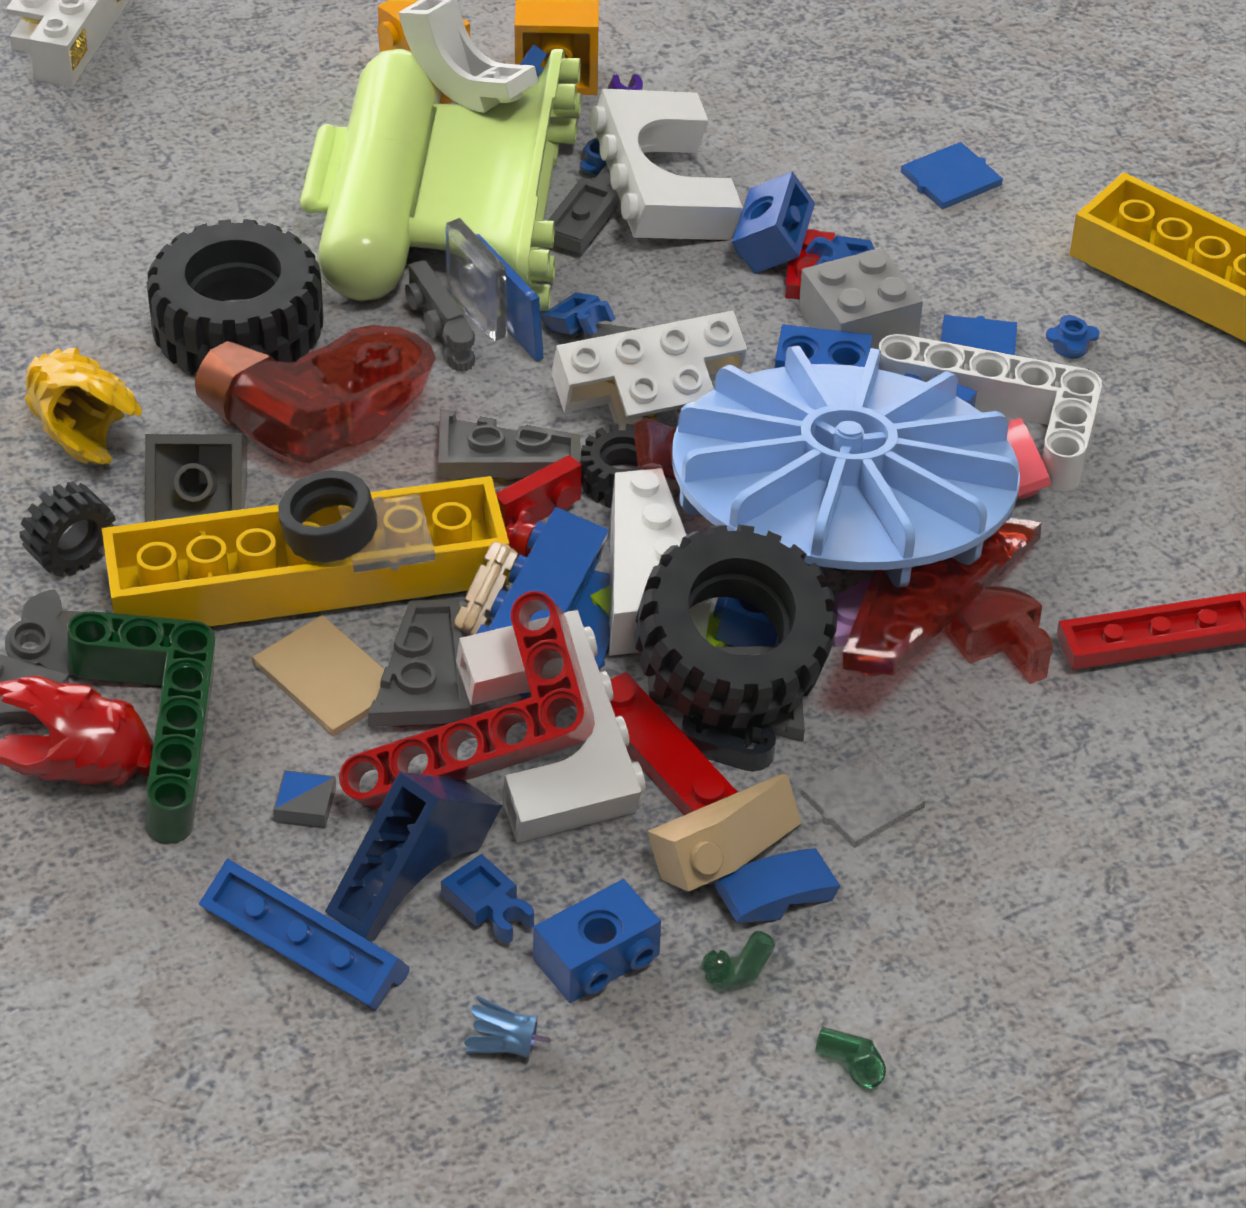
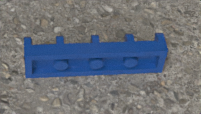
(303, 934)

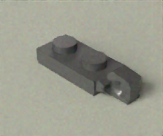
(584, 212)

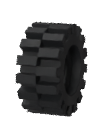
(602, 453)
(45, 528)

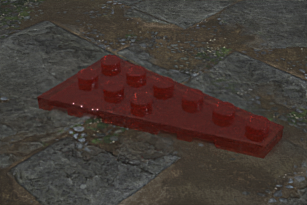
(903, 620)

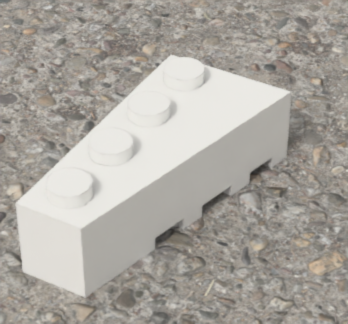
(641, 530)

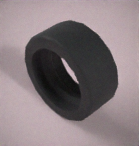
(331, 541)

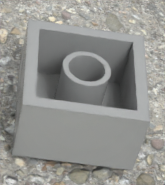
(860, 296)

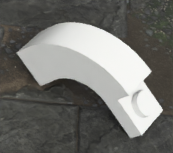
(455, 63)

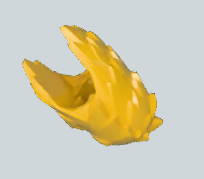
(77, 402)

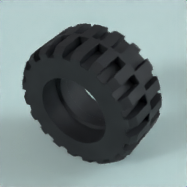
(235, 262)
(750, 570)

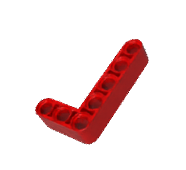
(491, 727)

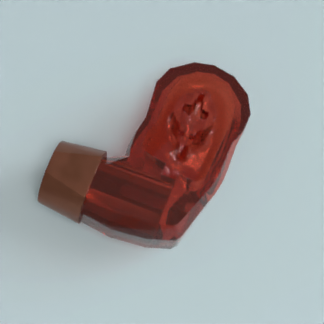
(321, 400)

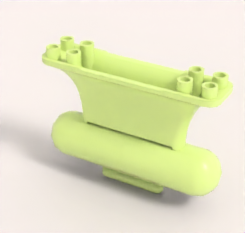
(422, 163)

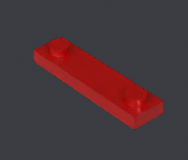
(1153, 631)
(665, 750)

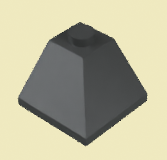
(194, 474)

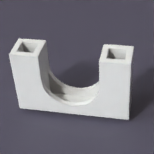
(650, 197)
(588, 785)

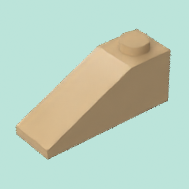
(724, 834)

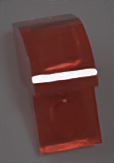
(1005, 622)

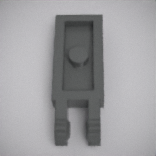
(441, 316)

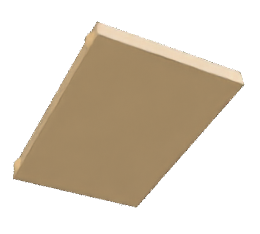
(323, 674)

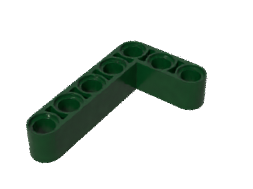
(179, 659)

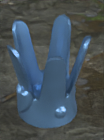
(508, 1030)

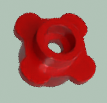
(520, 533)

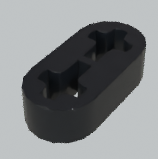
(731, 745)

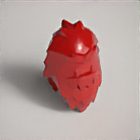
(88, 737)

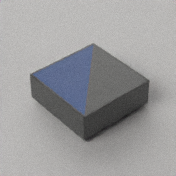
(304, 798)

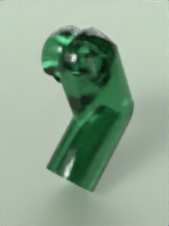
(745, 968)
(856, 1053)

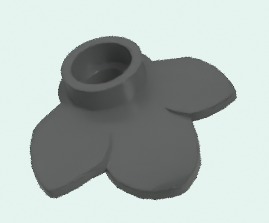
(47, 626)

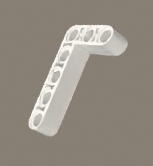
(1017, 387)

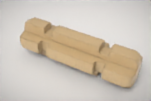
(485, 588)

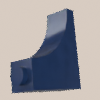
(411, 835)

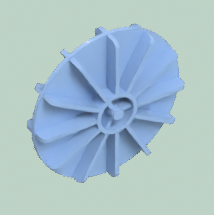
(848, 464)

